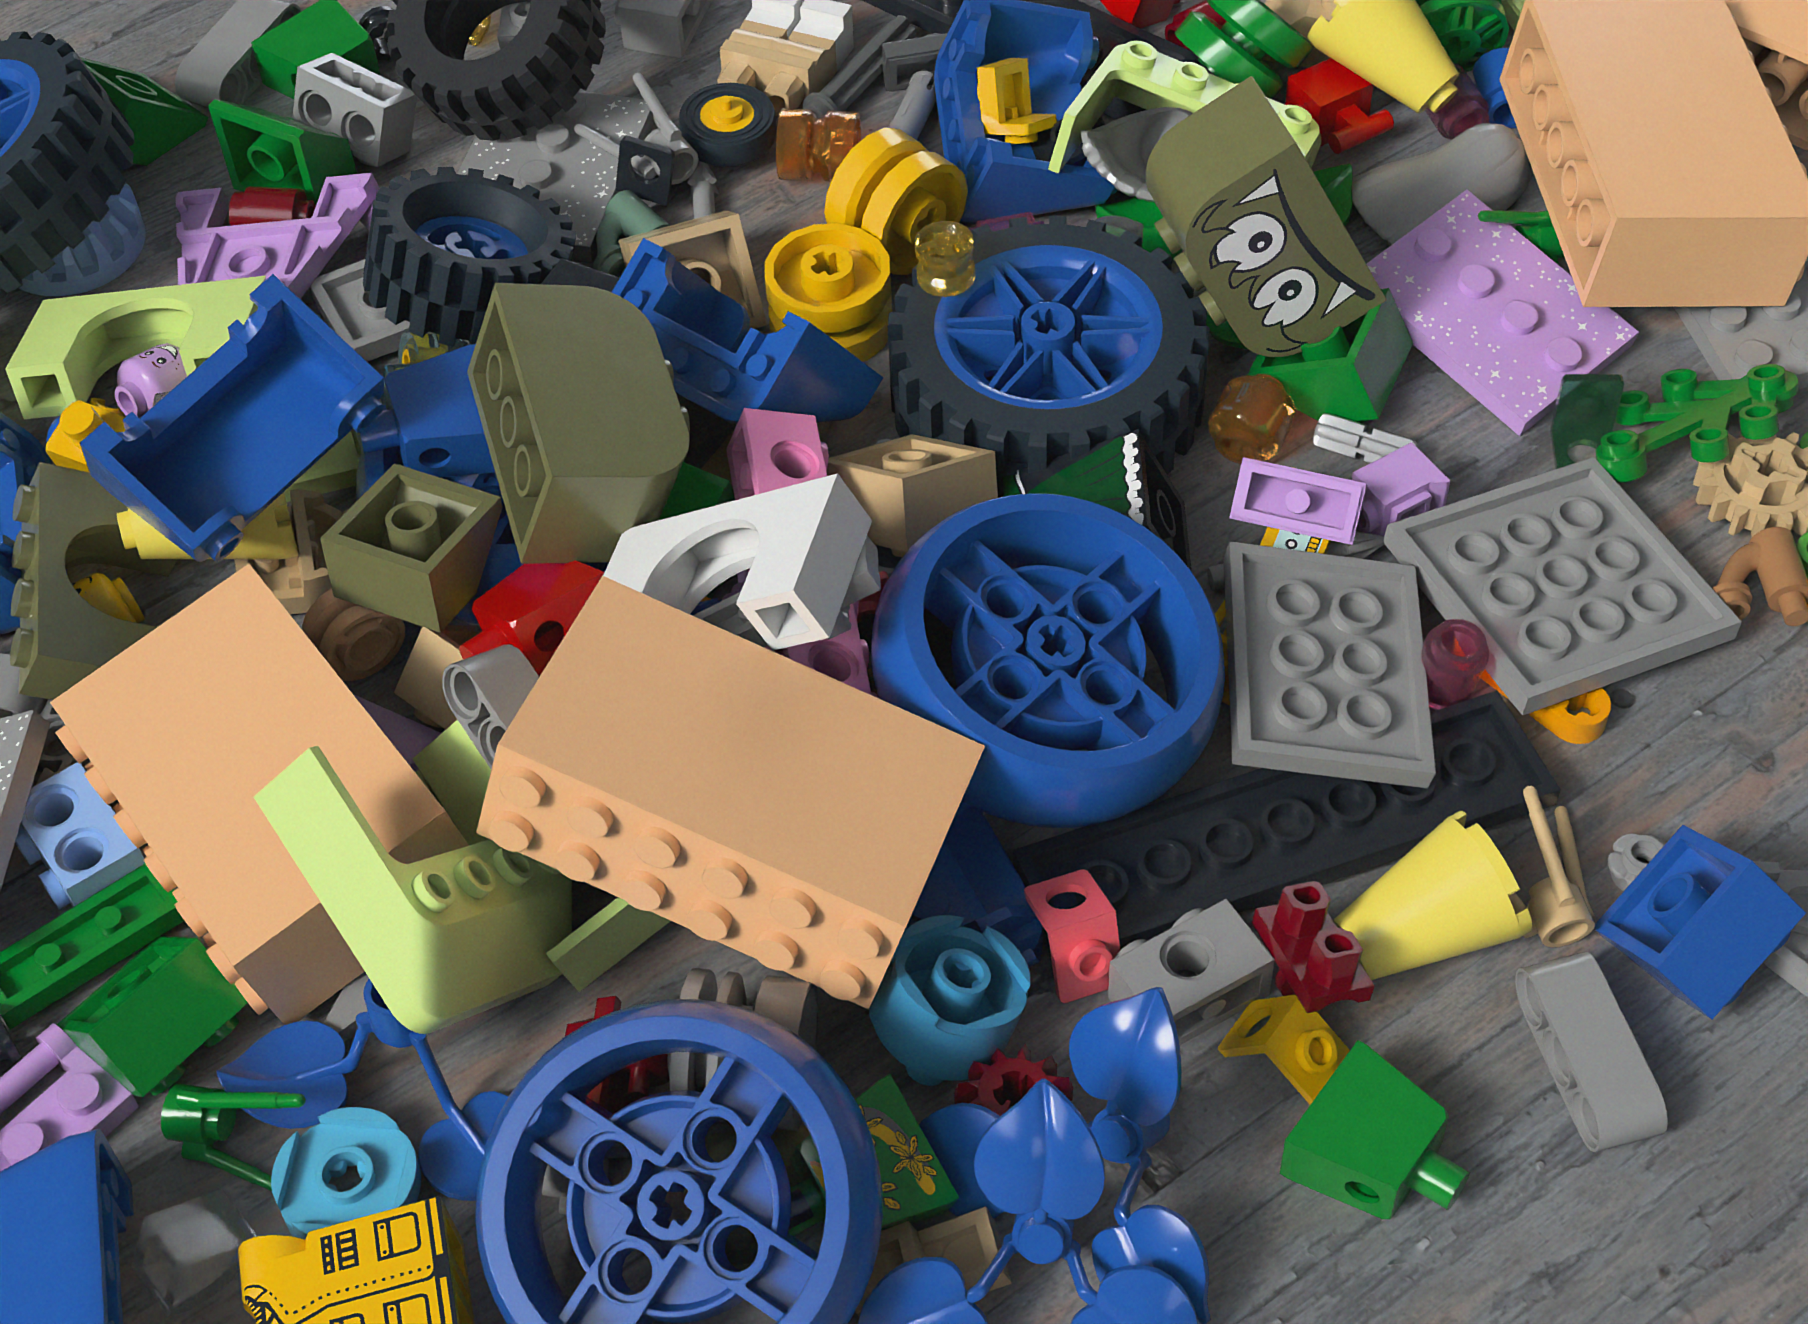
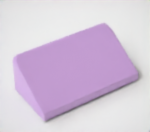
(1298, 501)

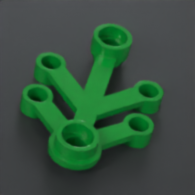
(1757, 396)

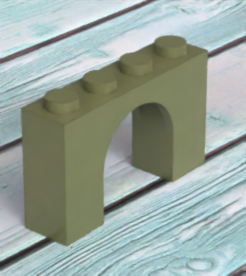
(64, 525)

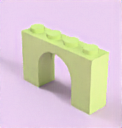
(86, 335)

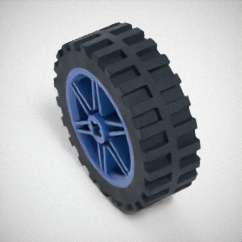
(57, 153)
(1049, 321)

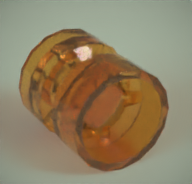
(814, 144)

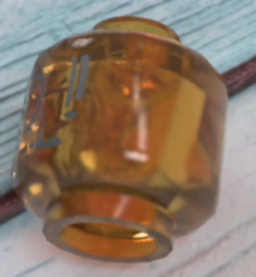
(1251, 418)

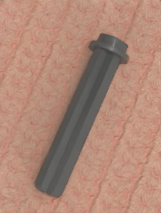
(859, 71)

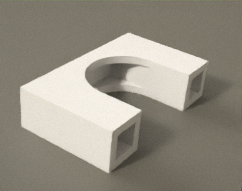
(792, 539)

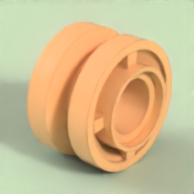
(352, 636)

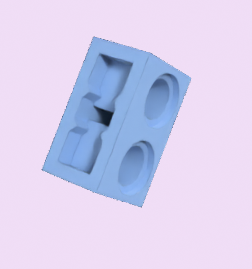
(74, 838)

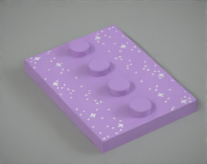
(1496, 311)

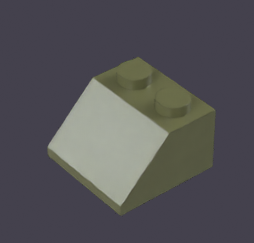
(412, 547)

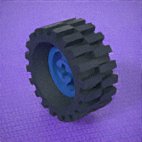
(449, 240)

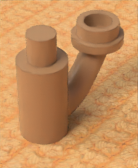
(1780, 571)

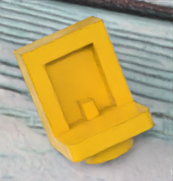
(1007, 102)

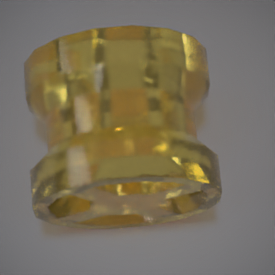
(945, 258)

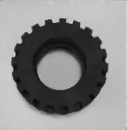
(507, 89)

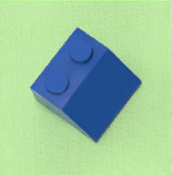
(1700, 920)

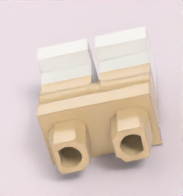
(788, 48)

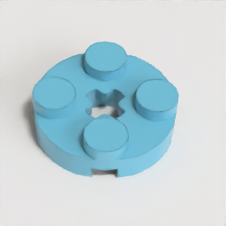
(341, 1140)

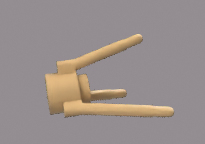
(1559, 902)

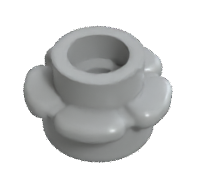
(1627, 849)

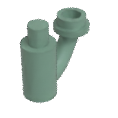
(626, 216)

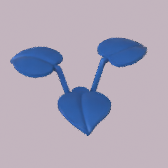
(312, 1061)
(1134, 1061)
(1048, 1172)

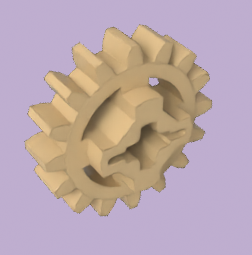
(1757, 485)

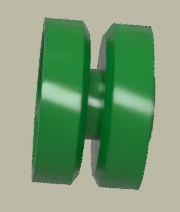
(1242, 42)

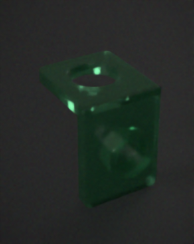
(1584, 412)

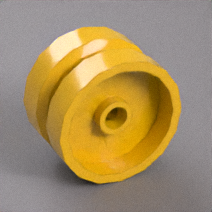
(893, 191)
(836, 282)

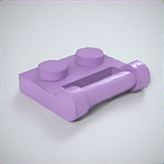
(76, 1103)

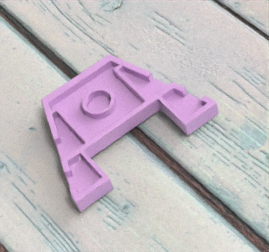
(287, 248)

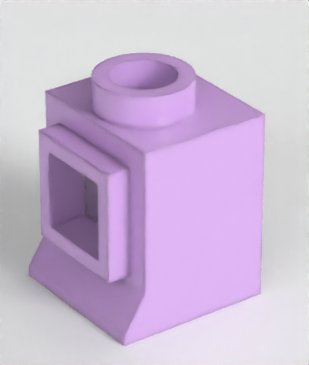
(1399, 488)

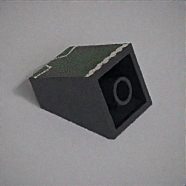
(1119, 476)

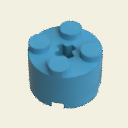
(949, 998)

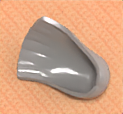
(1124, 146)
(1406, 192)

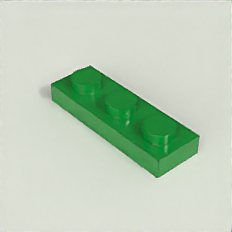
(83, 943)

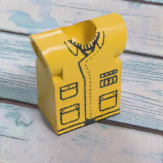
(367, 1270)

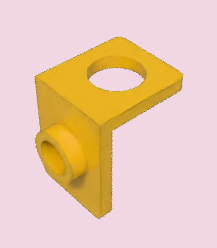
(1292, 1039)

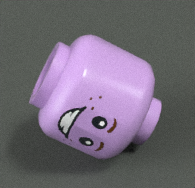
(145, 375)

